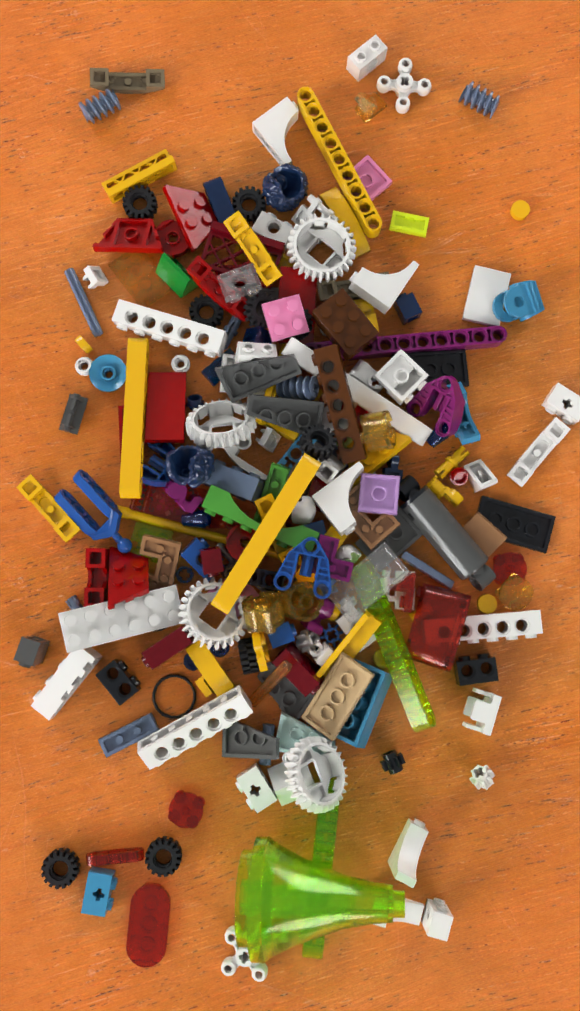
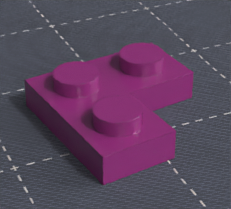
(338, 568)

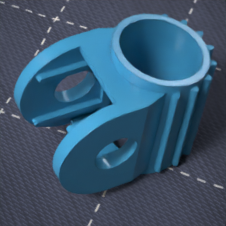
(520, 302)

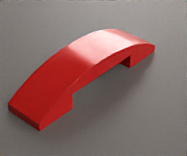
(207, 281)

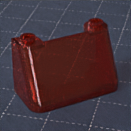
(437, 626)

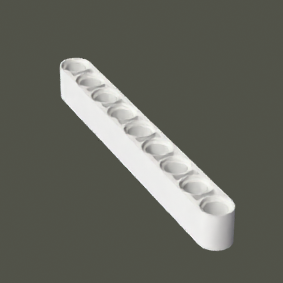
(363, 395)

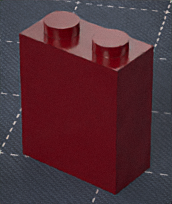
(166, 648)
(302, 671)

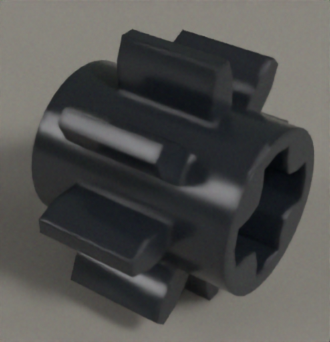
(392, 762)

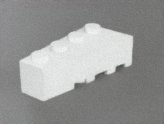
(65, 681)

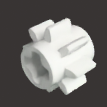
(306, 640)
(482, 777)

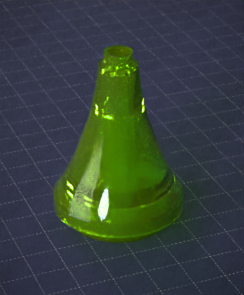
(295, 900)

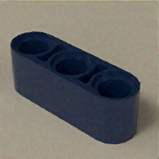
(218, 199)

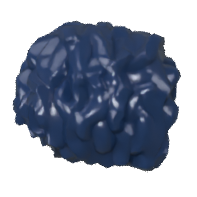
(285, 187)
(190, 465)

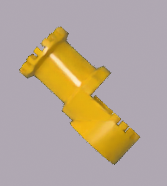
(441, 490)

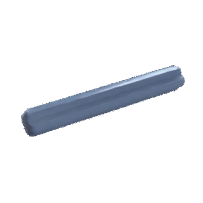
(83, 302)

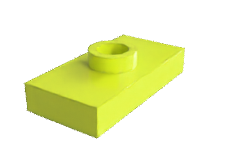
(409, 224)

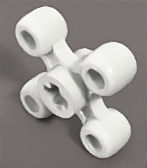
(403, 85)
(241, 959)

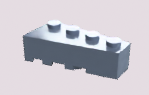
(236, 482)

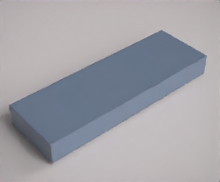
(427, 570)
(128, 734)

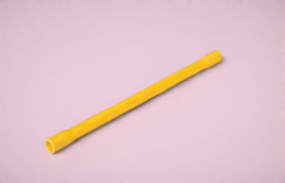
(128, 513)

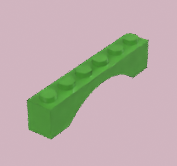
(221, 503)

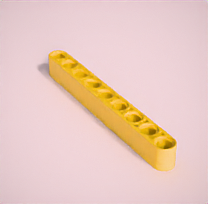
(335, 154)
(134, 419)
(266, 533)

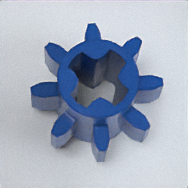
(332, 640)

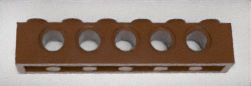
(319, 358)

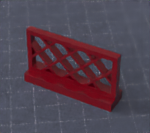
(220, 231)

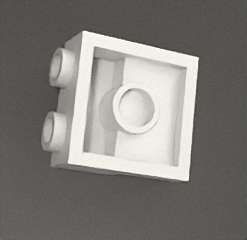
(401, 377)

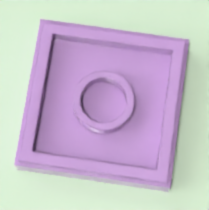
(379, 494)

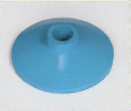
(101, 367)

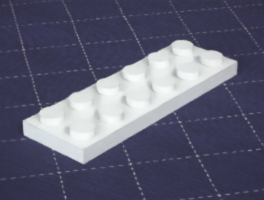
(98, 625)

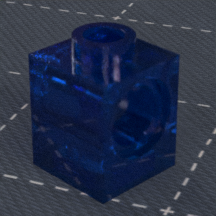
(257, 335)

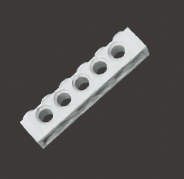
(126, 311)
(530, 618)
(149, 747)

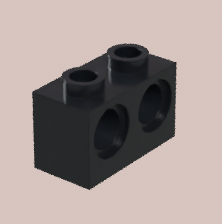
(475, 675)
(114, 685)

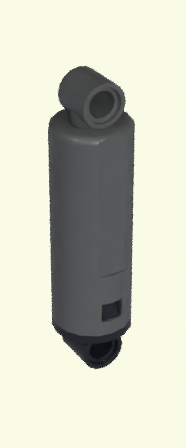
(445, 533)

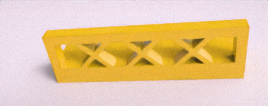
(142, 177)
(353, 641)

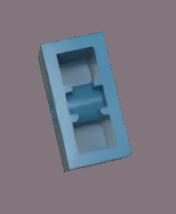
(94, 902)

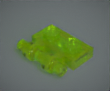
(141, 529)

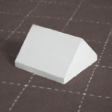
(279, 785)

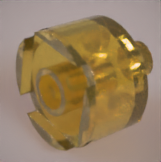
(377, 431)
(300, 601)
(263, 612)

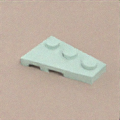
(292, 730)

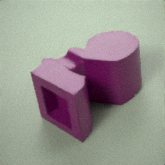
(179, 492)
(325, 612)

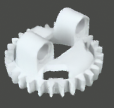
(304, 239)
(221, 415)
(193, 606)
(328, 765)

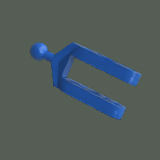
(103, 503)

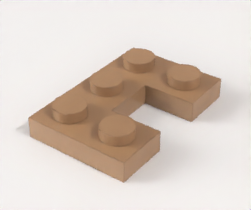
(370, 532)
(168, 556)

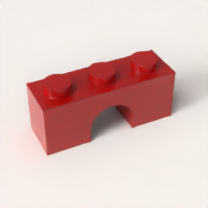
(98, 574)

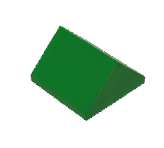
(175, 275)

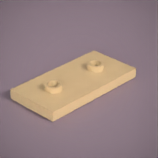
(338, 696)

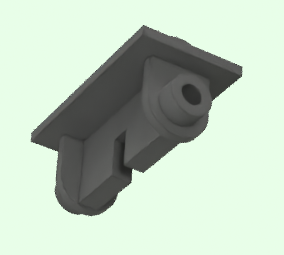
(73, 413)

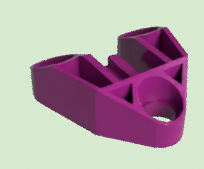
(446, 401)

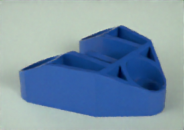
(152, 477)
(290, 564)

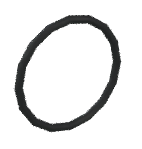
(164, 678)

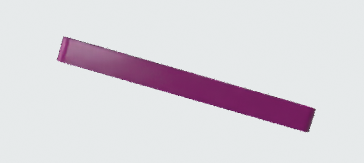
(448, 336)

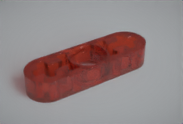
(115, 856)

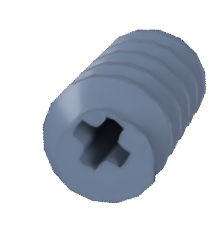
(480, 99)
(99, 106)
(298, 388)

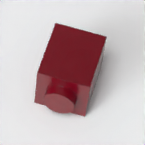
(211, 561)

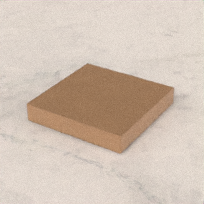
(484, 533)

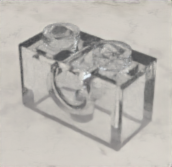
(245, 274)

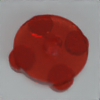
(507, 564)
(186, 809)

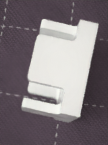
(482, 711)

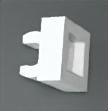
(95, 276)
(269, 439)
(322, 654)

